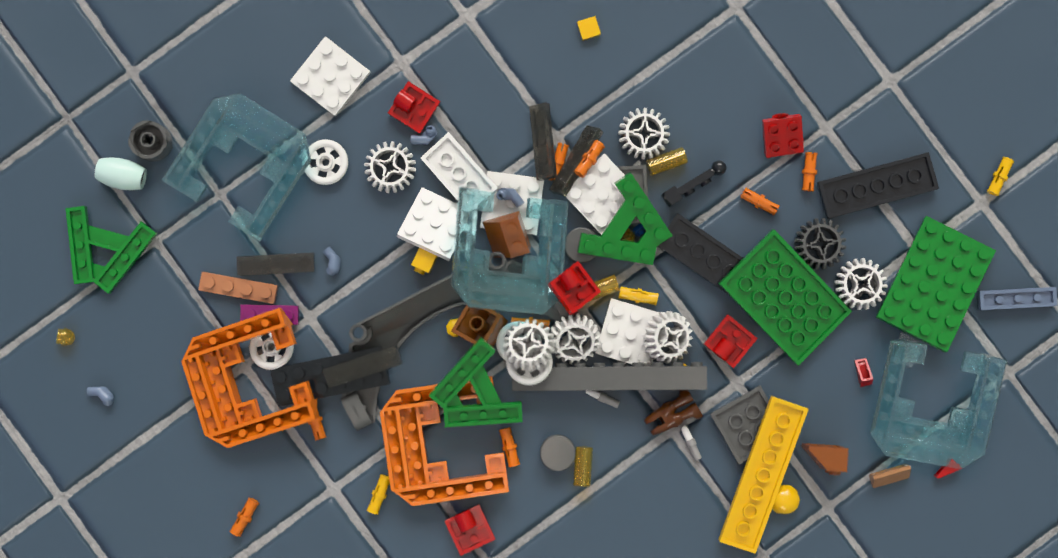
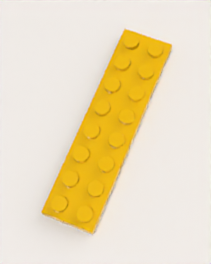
(763, 474)

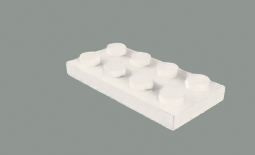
(456, 167)

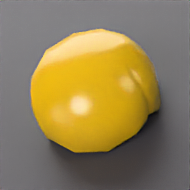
(786, 500)

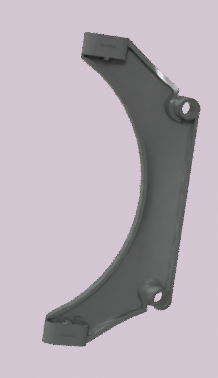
(400, 320)

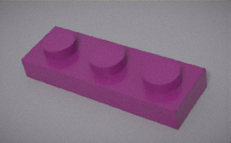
(249, 311)

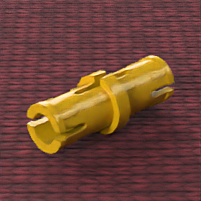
(1000, 176)
(638, 295)
(379, 494)

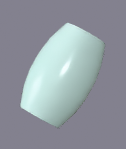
(120, 173)

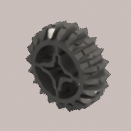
(836, 241)

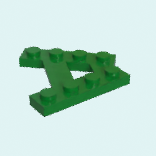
(610, 242)
(127, 247)
(491, 408)

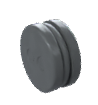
(572, 242)
(557, 452)

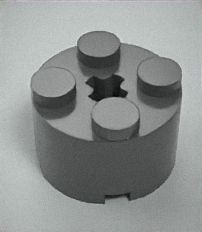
(141, 135)

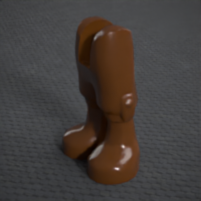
(667, 414)

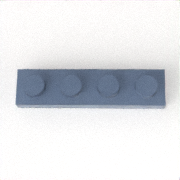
(1017, 298)

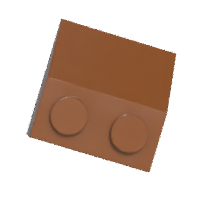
(507, 235)
(479, 323)
(828, 457)

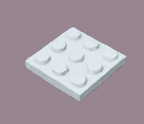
(330, 76)
(526, 187)
(597, 194)
(431, 224)
(623, 333)

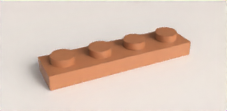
(238, 287)

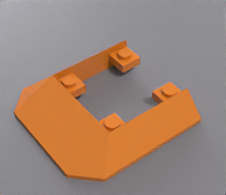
(215, 390)
(407, 458)

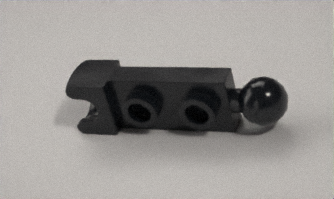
(675, 194)

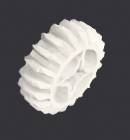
(635, 133)
(393, 159)
(867, 289)
(586, 330)
(677, 337)
(514, 340)

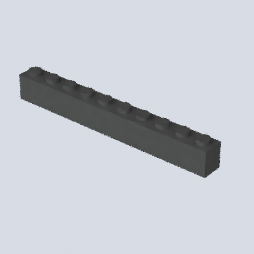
(620, 377)

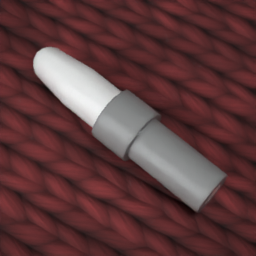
(602, 397)
(691, 443)

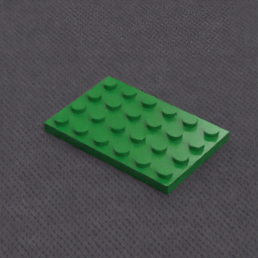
(935, 284)
(785, 297)

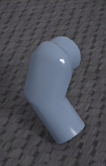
(424, 139)
(510, 194)
(334, 261)
(103, 393)

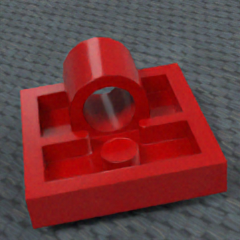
(413, 107)
(783, 135)
(574, 288)
(730, 341)
(469, 529)

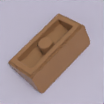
(890, 475)

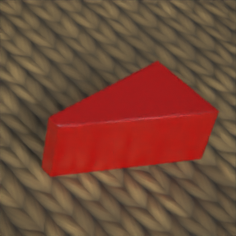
(864, 373)
(944, 470)

